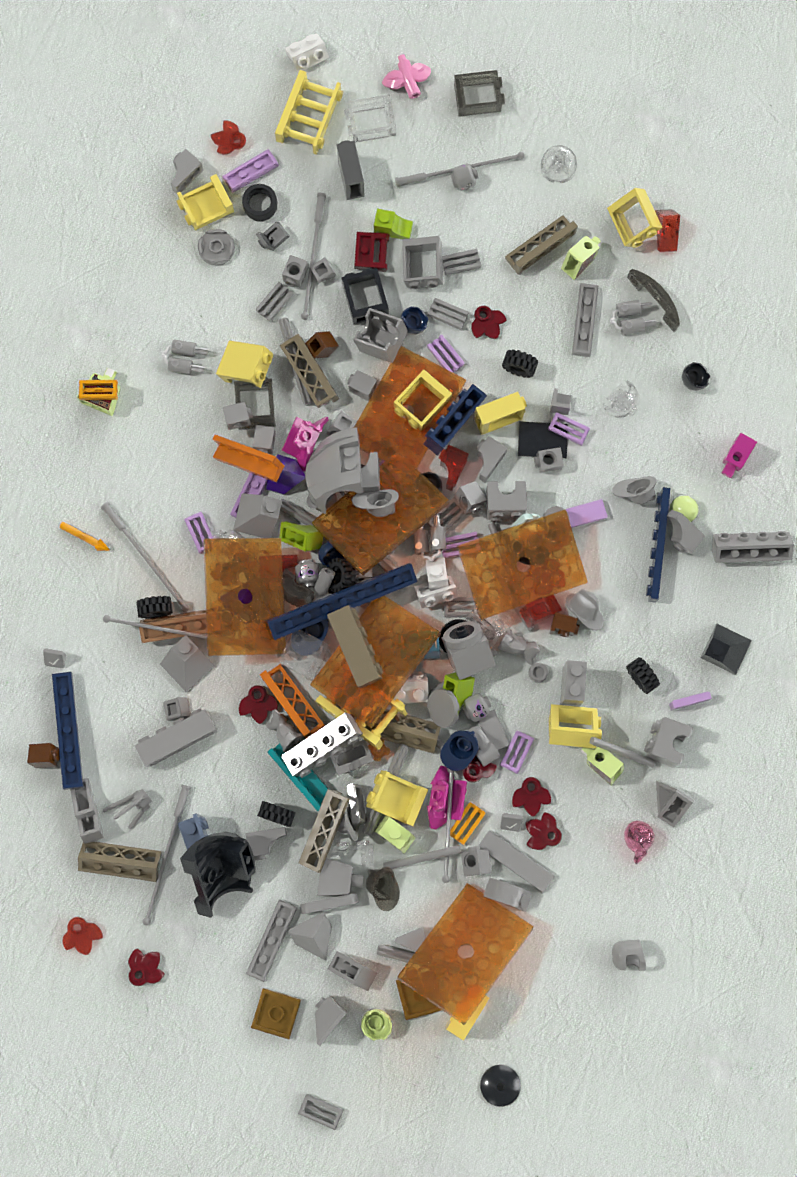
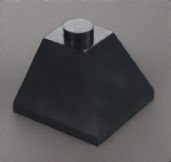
(726, 649)

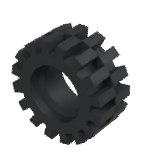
(520, 363)
(344, 574)
(154, 607)
(643, 675)
(276, 814)

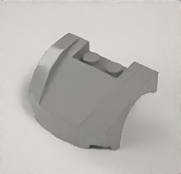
(334, 467)

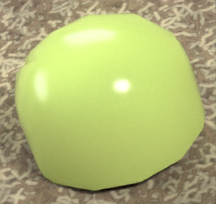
(686, 506)
(376, 1024)

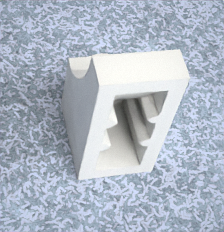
(437, 573)

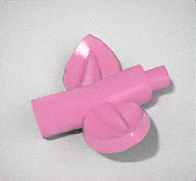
(407, 76)

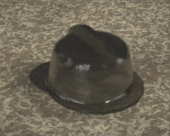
(383, 887)

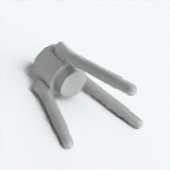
(139, 799)

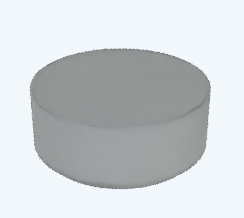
(538, 672)

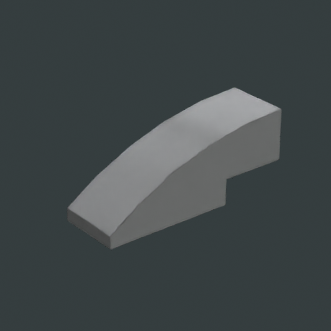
(86, 813)

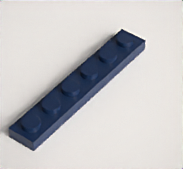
(657, 552)
(67, 730)

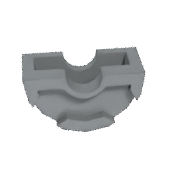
(352, 758)

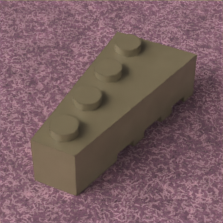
(355, 646)

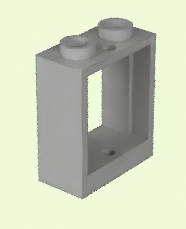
(421, 245)

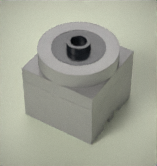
(467, 649)

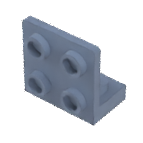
(193, 829)

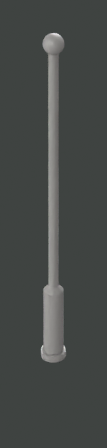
(422, 176)
(318, 219)
(120, 525)
(106, 619)
(178, 814)
(445, 879)

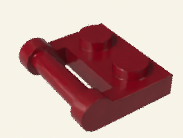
(365, 251)

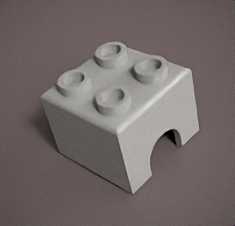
(381, 335)
(505, 506)
(661, 745)

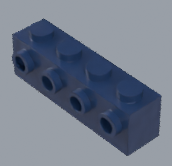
(454, 420)

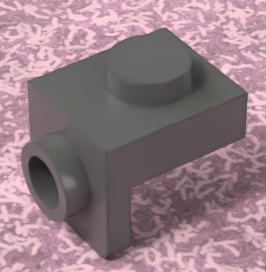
(272, 237)

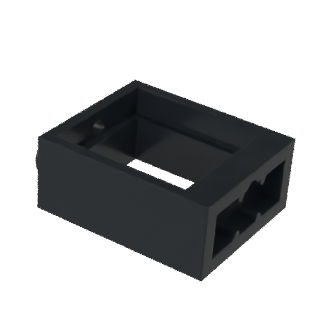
(358, 316)

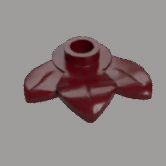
(489, 324)
(257, 707)
(479, 770)
(531, 799)
(540, 831)
(145, 964)

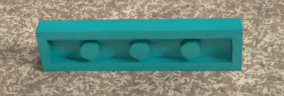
(310, 786)

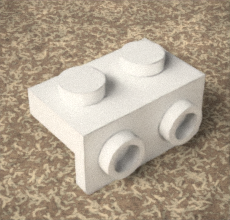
(307, 52)
(430, 598)
(415, 689)

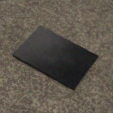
(537, 437)

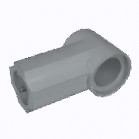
(487, 751)

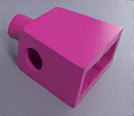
(742, 449)

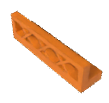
(247, 459)
(279, 694)

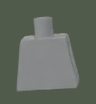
(337, 879)

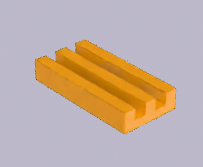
(114, 390)
(476, 809)

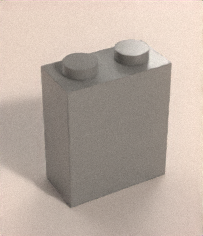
(573, 683)

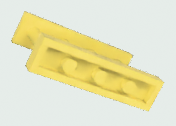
(296, 99)
(373, 736)

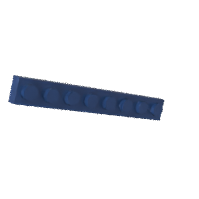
(352, 596)

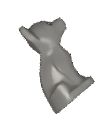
(516, 645)
(285, 733)

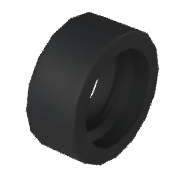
(259, 189)

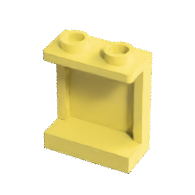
(205, 204)
(244, 363)
(396, 798)

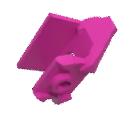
(302, 439)
(439, 799)

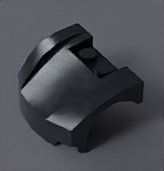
(218, 866)

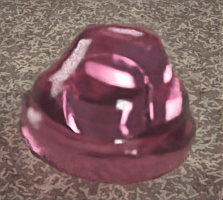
(639, 839)

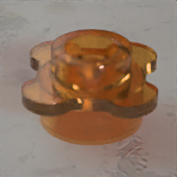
(378, 755)

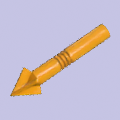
(98, 544)

